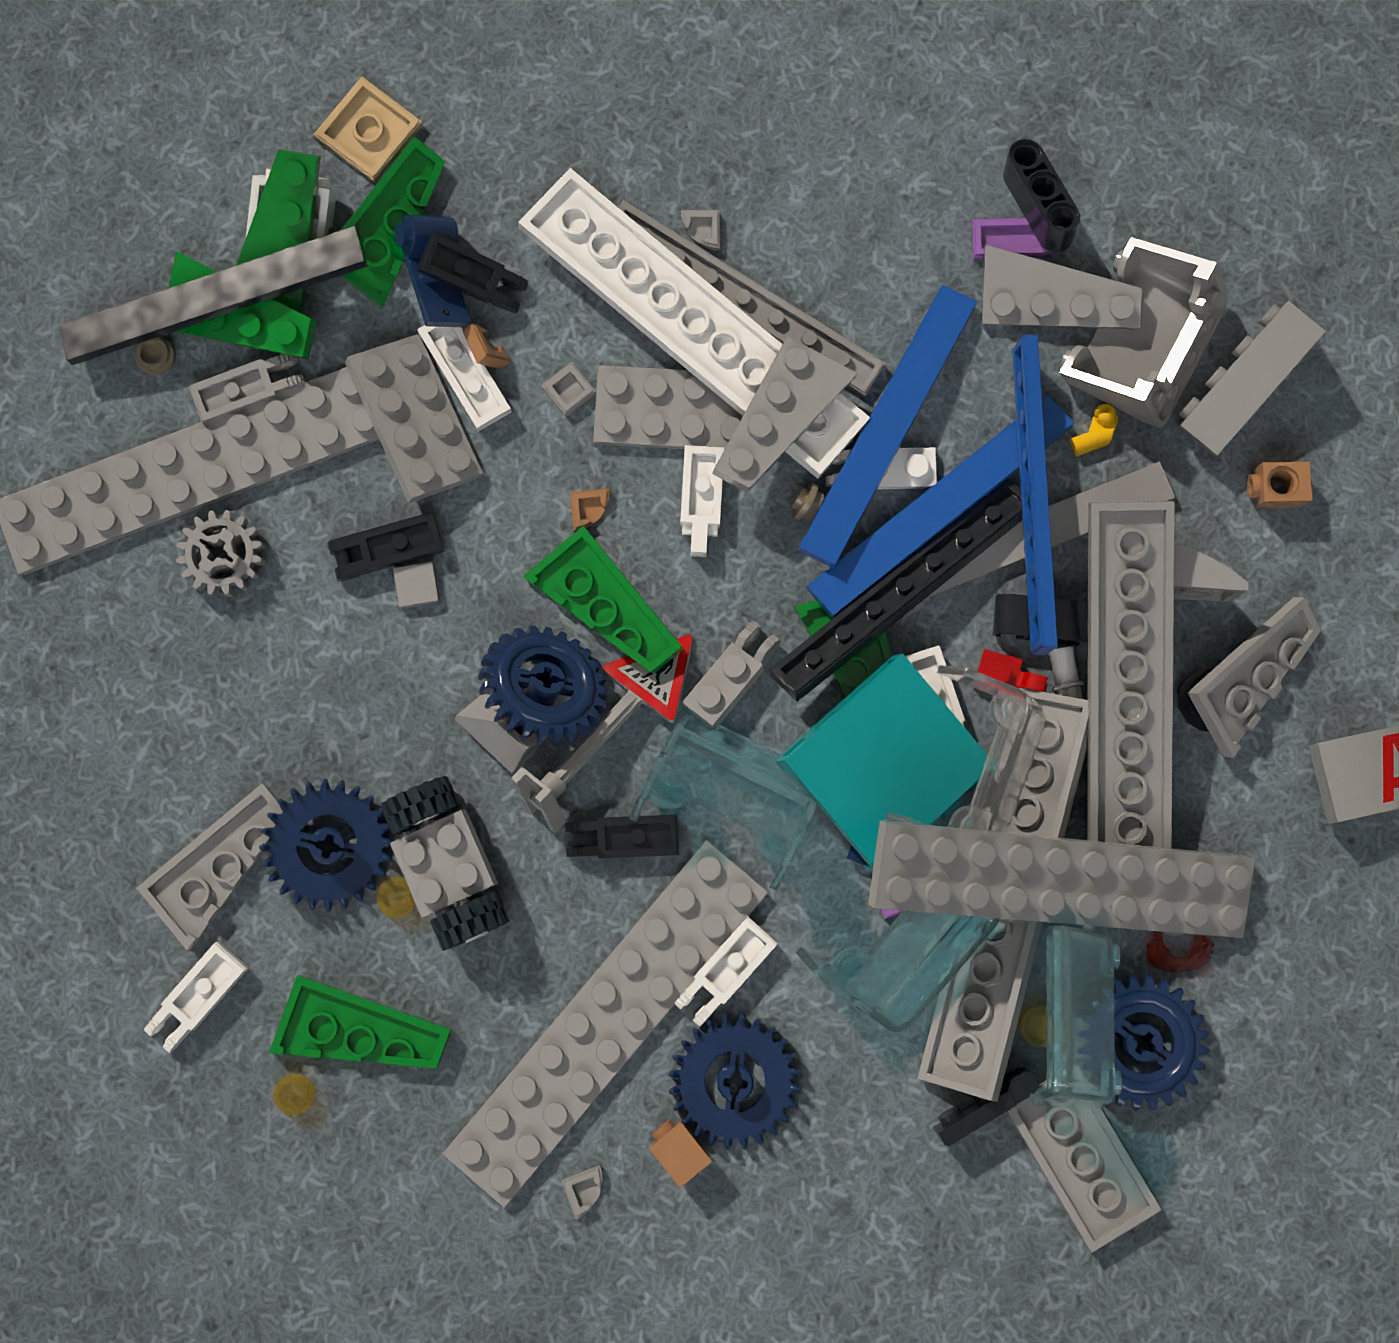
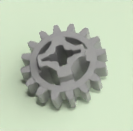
(213, 566)

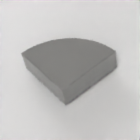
(703, 227)
(583, 1189)

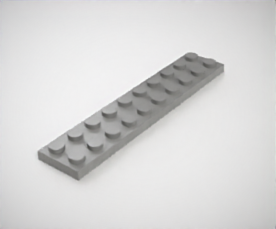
(184, 471)
(1130, 672)
(1059, 880)
(984, 999)
(604, 1024)

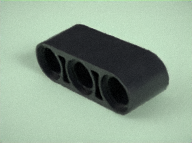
(1041, 179)
(1013, 619)

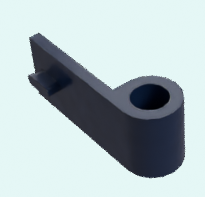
(437, 301)

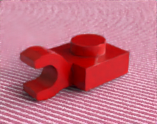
(1007, 670)

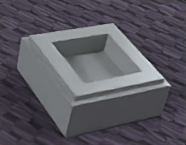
(568, 389)
(416, 585)

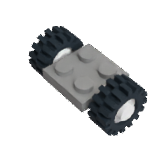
(444, 862)

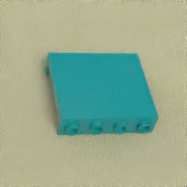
(885, 752)

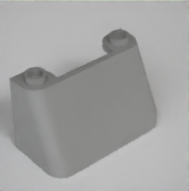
(1151, 365)

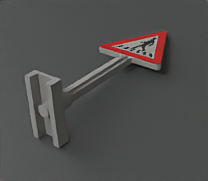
(658, 691)

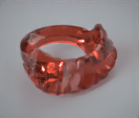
(1161, 958)

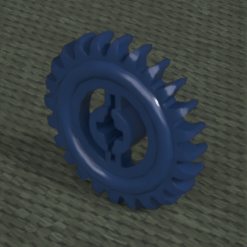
(530, 694)
(287, 836)
(1175, 1066)
(730, 1121)

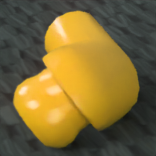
(1100, 431)

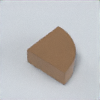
(483, 349)
(588, 507)

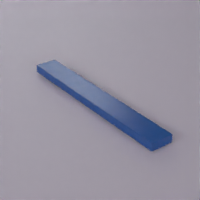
(887, 427)
(1034, 496)
(929, 514)

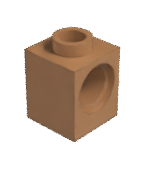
(1295, 477)
(679, 1151)

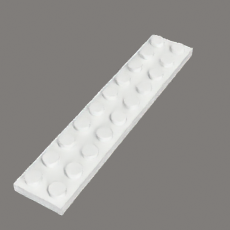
(674, 307)

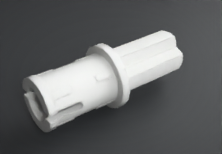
(1065, 672)

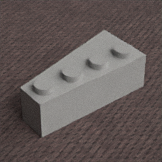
(1251, 378)

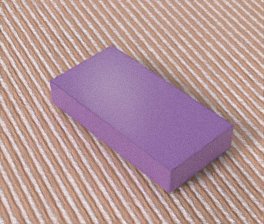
(1006, 234)

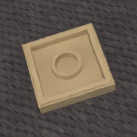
(368, 129)

